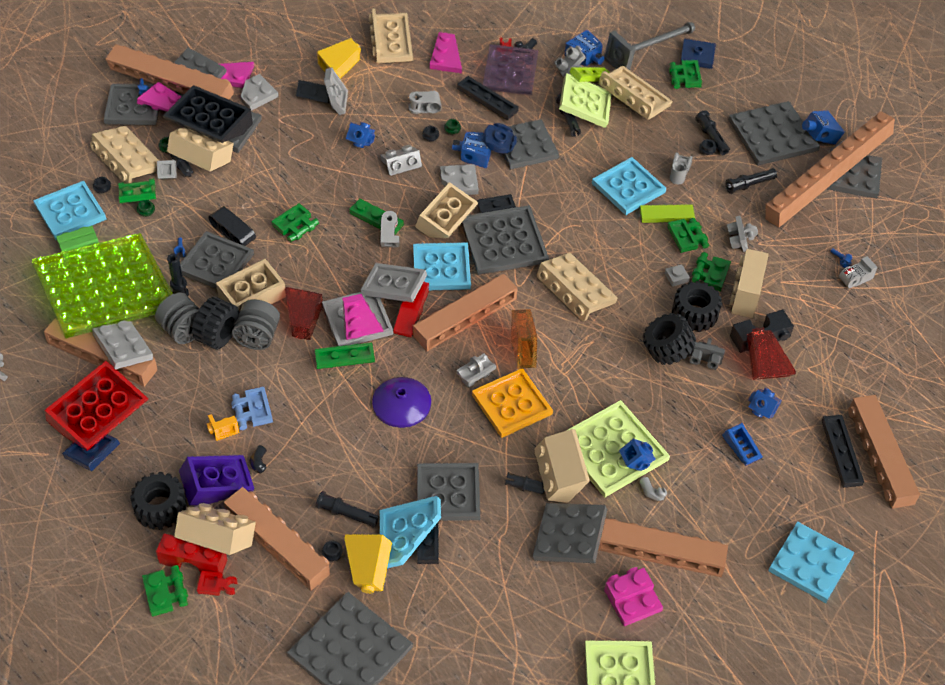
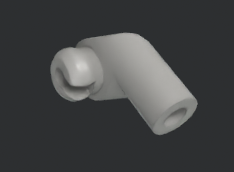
(650, 492)

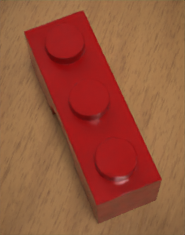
(174, 551)

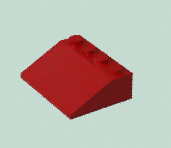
(94, 406)

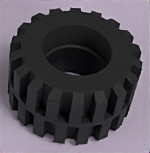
(702, 296)
(215, 322)
(669, 338)
(151, 488)

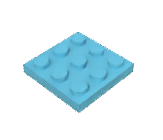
(628, 185)
(69, 209)
(445, 265)
(811, 562)

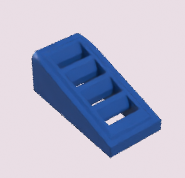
(740, 430)

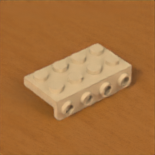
(390, 37)
(634, 92)
(123, 153)
(575, 285)

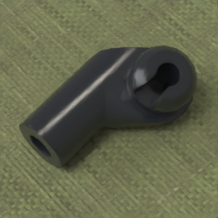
(529, 45)
(256, 459)

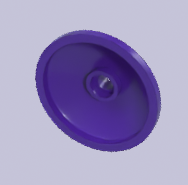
(404, 409)

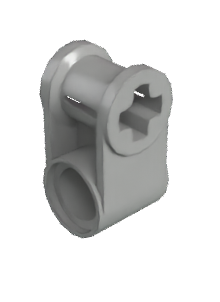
(426, 102)
(680, 168)

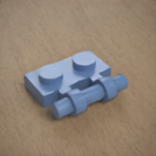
(258, 406)

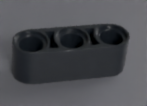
(232, 226)

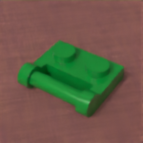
(137, 191)

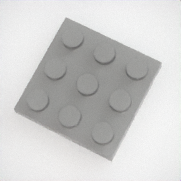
(334, 313)

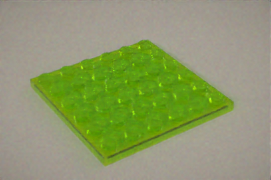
(102, 284)

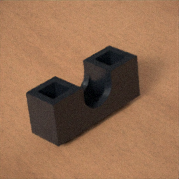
(776, 321)

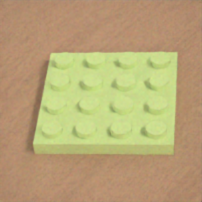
(600, 444)

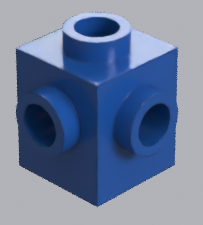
(361, 134)
(770, 406)
(637, 454)

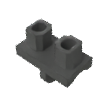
(707, 352)

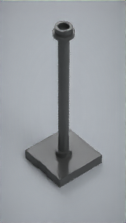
(621, 53)

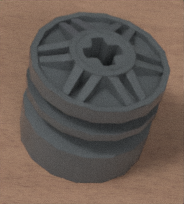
(177, 317)
(256, 324)

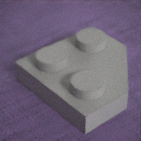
(336, 90)
(257, 92)
(461, 176)

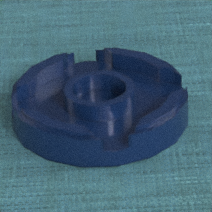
(499, 138)

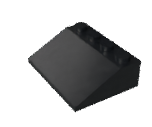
(210, 115)

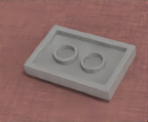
(394, 282)
(122, 344)

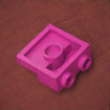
(633, 596)

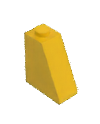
(339, 57)
(368, 560)

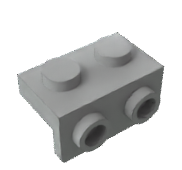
(402, 160)

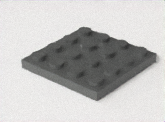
(773, 133)
(504, 240)
(350, 646)

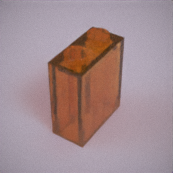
(524, 338)

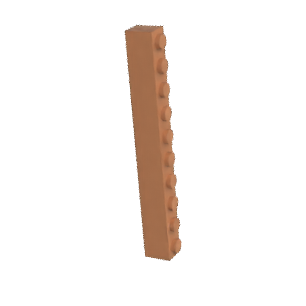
(829, 169)

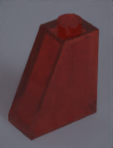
(303, 311)
(767, 356)

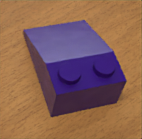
(214, 478)

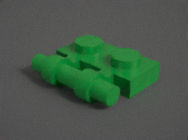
(690, 74)
(293, 218)
(684, 237)
(716, 273)
(158, 594)

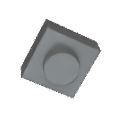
(167, 169)
(677, 275)

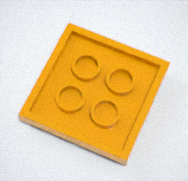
(512, 402)

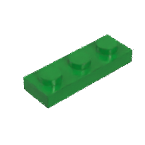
(371, 214)
(344, 355)

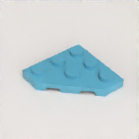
(408, 526)

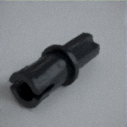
(183, 165)
(525, 483)

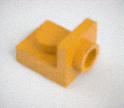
(222, 428)

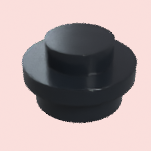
(430, 133)
(707, 147)
(101, 185)
(332, 551)

